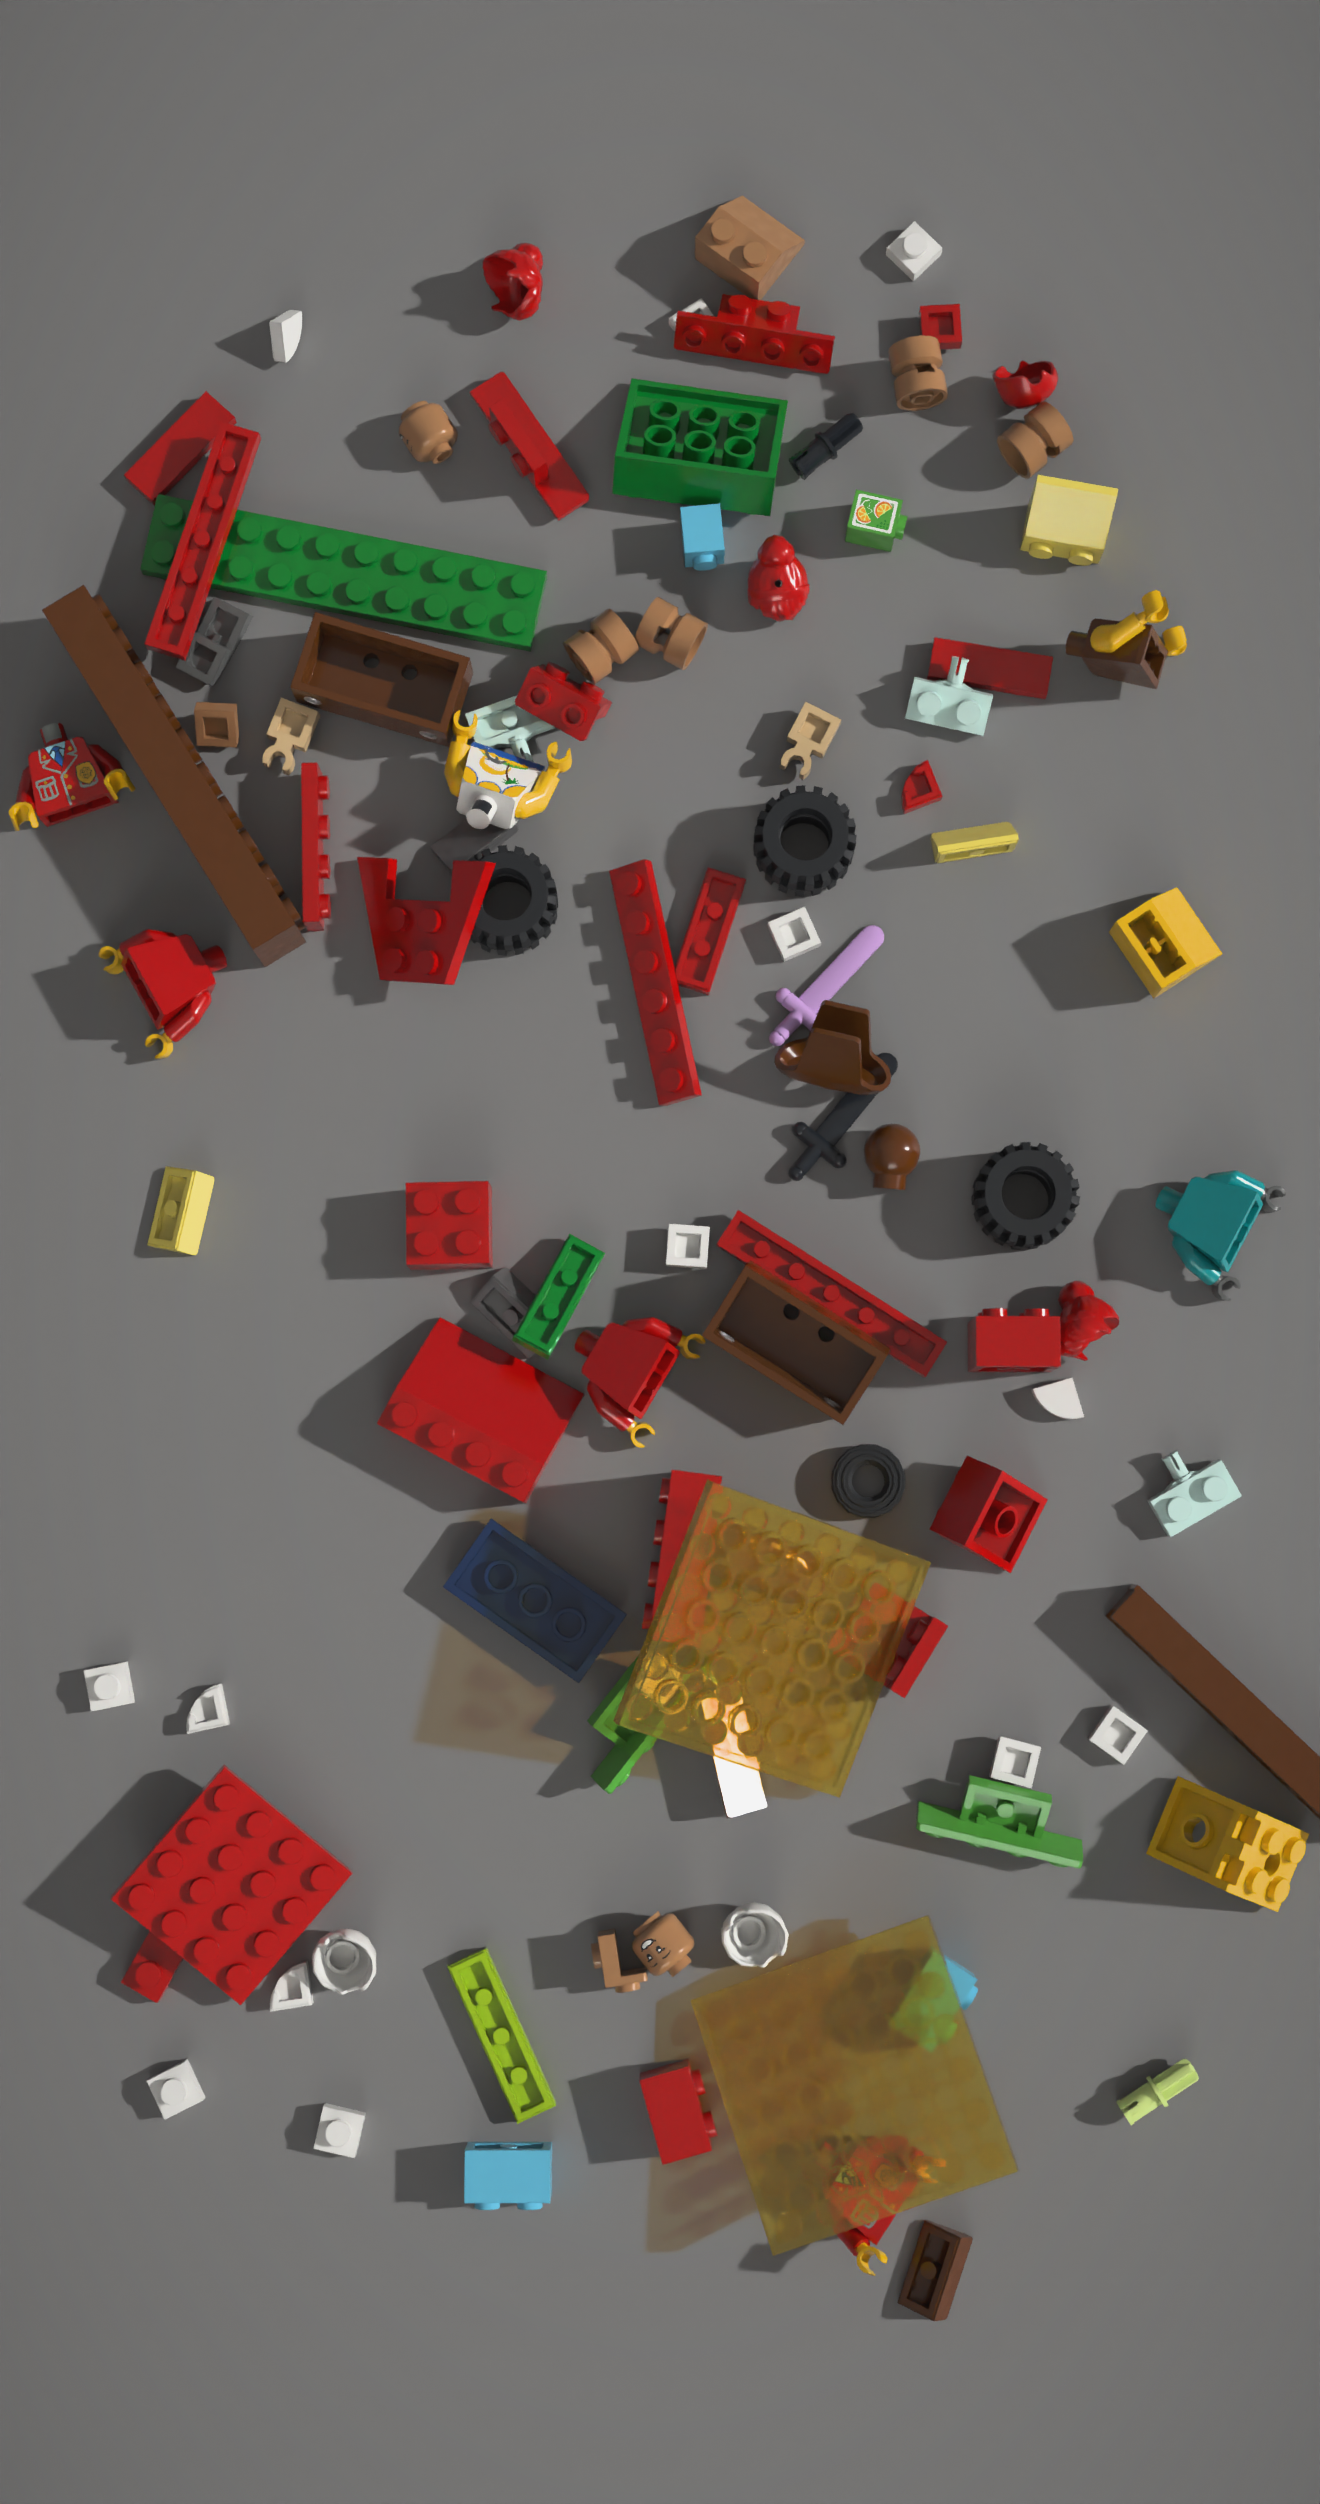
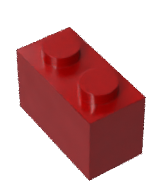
(676, 2111)

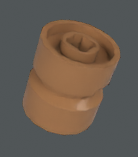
(918, 375)
(1041, 436)
(681, 643)
(601, 646)

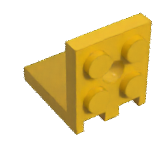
(1240, 1848)

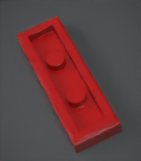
(178, 448)
(993, 667)
(708, 930)

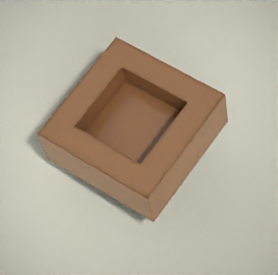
(216, 724)

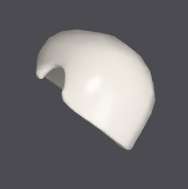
(754, 1935)
(344, 1961)

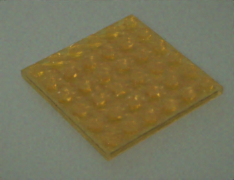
(772, 1640)
(853, 2085)

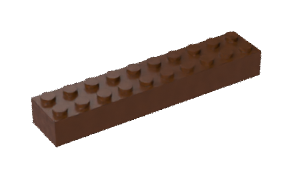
(171, 769)

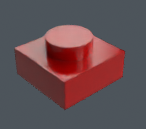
(942, 323)

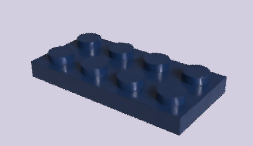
(535, 1600)

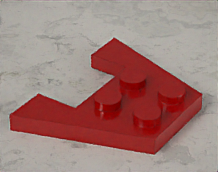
(421, 937)

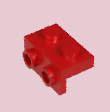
(562, 701)

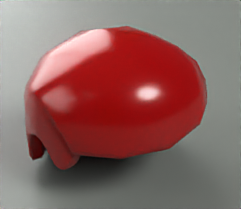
(1026, 386)

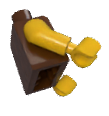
(1130, 647)

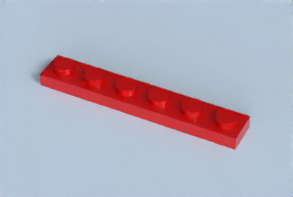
(202, 541)
(655, 983)
(907, 1339)

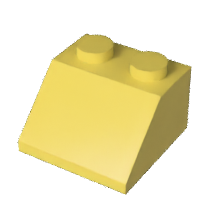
(1068, 520)

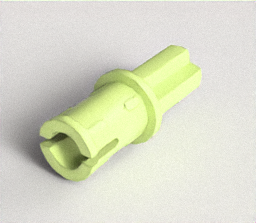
(1158, 2090)

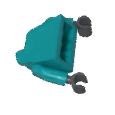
(1214, 1222)

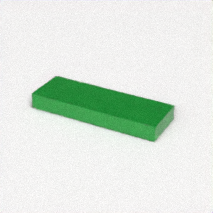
(558, 1296)

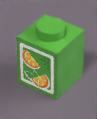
(875, 521)

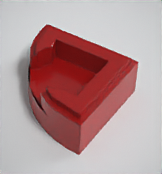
(920, 788)

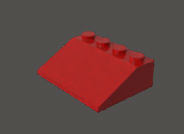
(481, 1409)

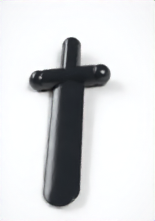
(823, 1140)

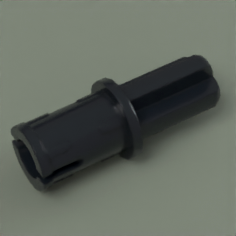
(825, 445)

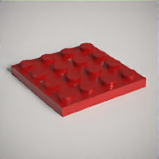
(231, 1884)

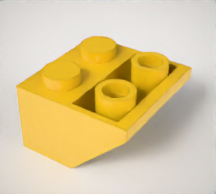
(1164, 941)

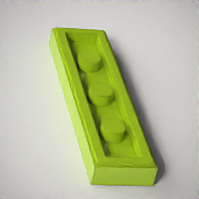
(501, 2035)

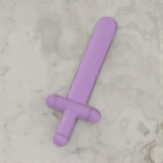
(804, 1009)

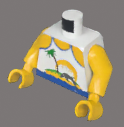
(498, 785)

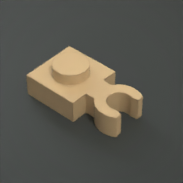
(291, 729)
(810, 735)

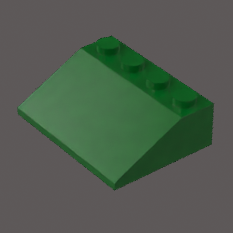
(699, 447)

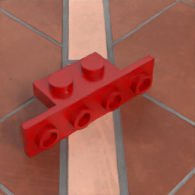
(755, 333)
(530, 446)

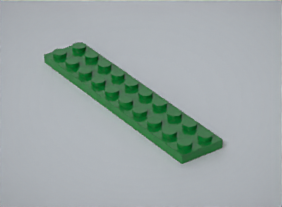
(362, 576)

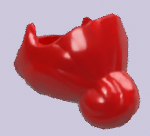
(515, 280)
(774, 563)
(1083, 1318)

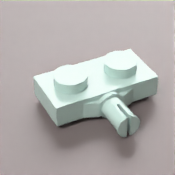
(950, 702)
(507, 726)
(1192, 1494)

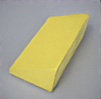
(974, 842)
(181, 1210)

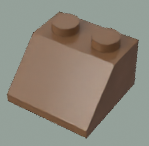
(746, 247)

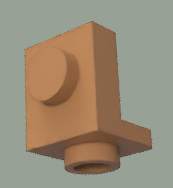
(606, 1956)

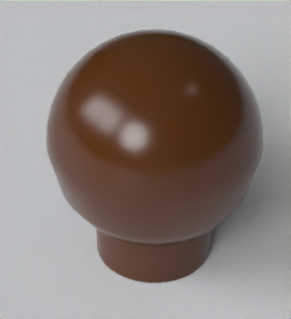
(891, 1155)

